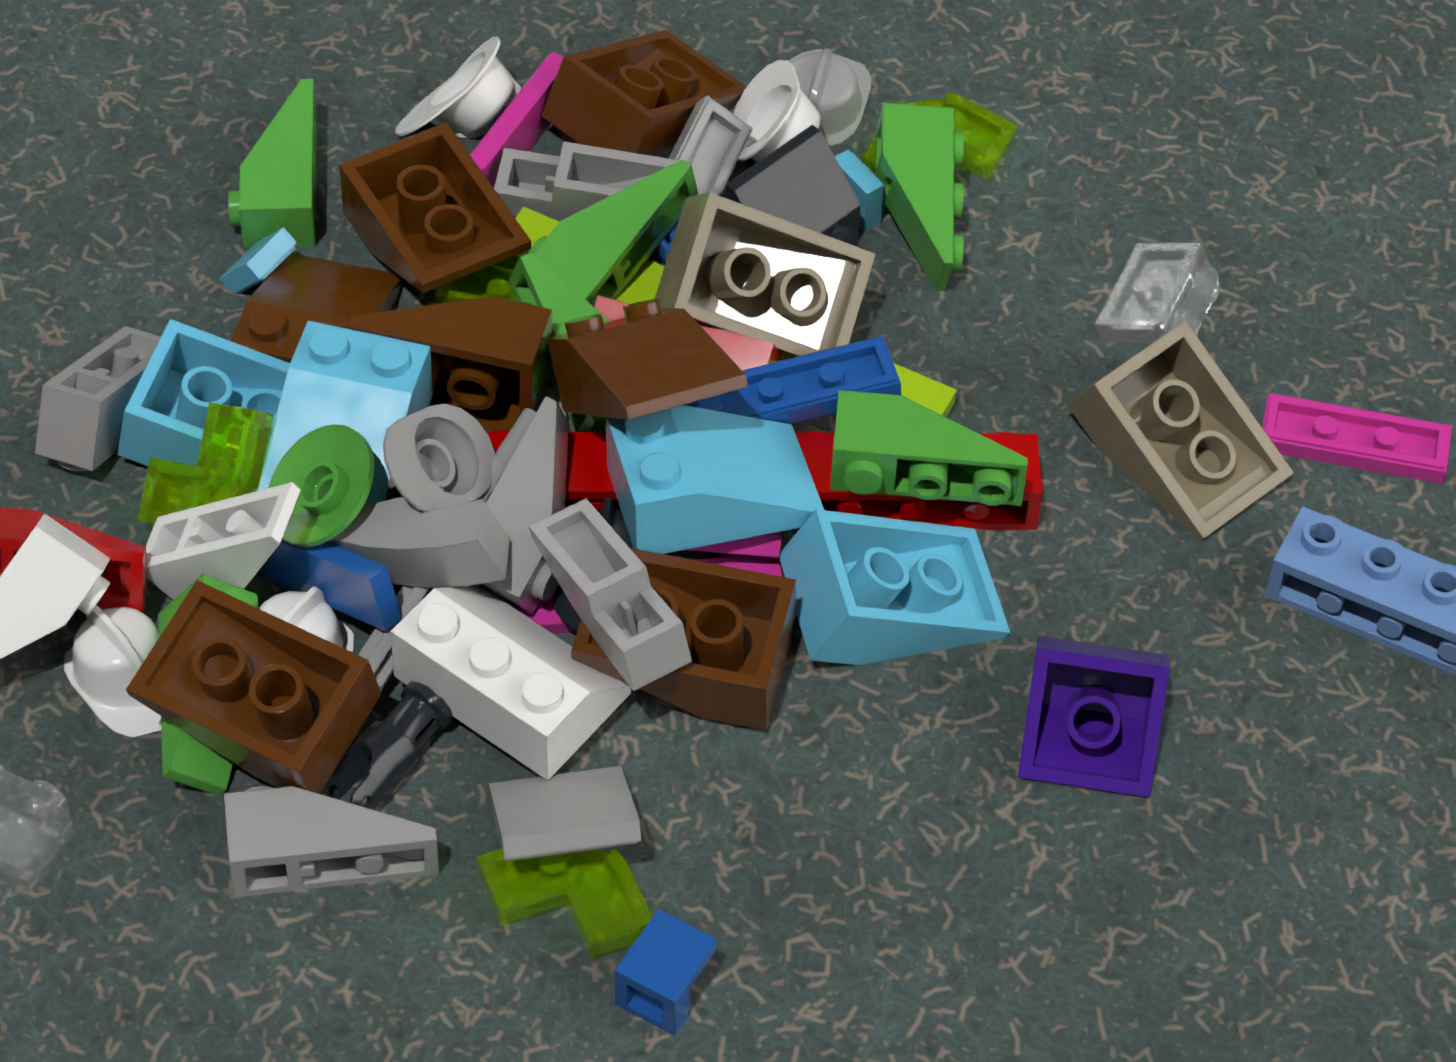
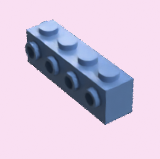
(1368, 587)

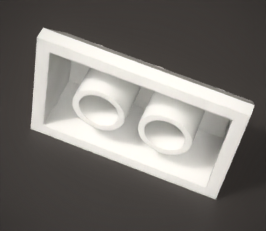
(504, 675)

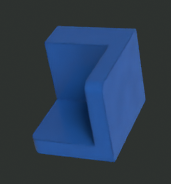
(660, 970)

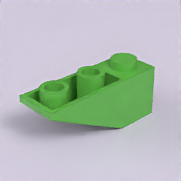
(917, 165)
(911, 451)

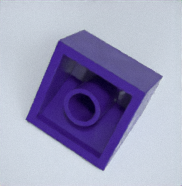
(1094, 716)

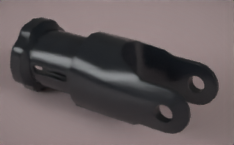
(389, 747)

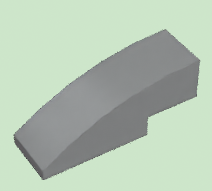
(569, 182)
(431, 547)
(612, 594)

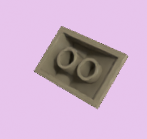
(763, 276)
(1182, 433)

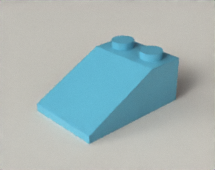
(180, 380)
(349, 382)
(706, 478)
(889, 588)

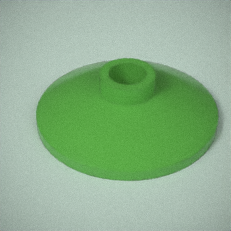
(334, 477)

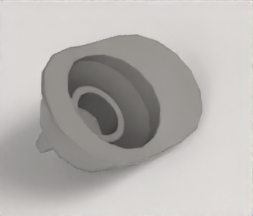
(836, 89)
(438, 457)

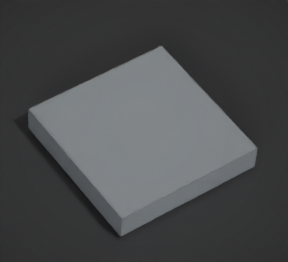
(564, 813)

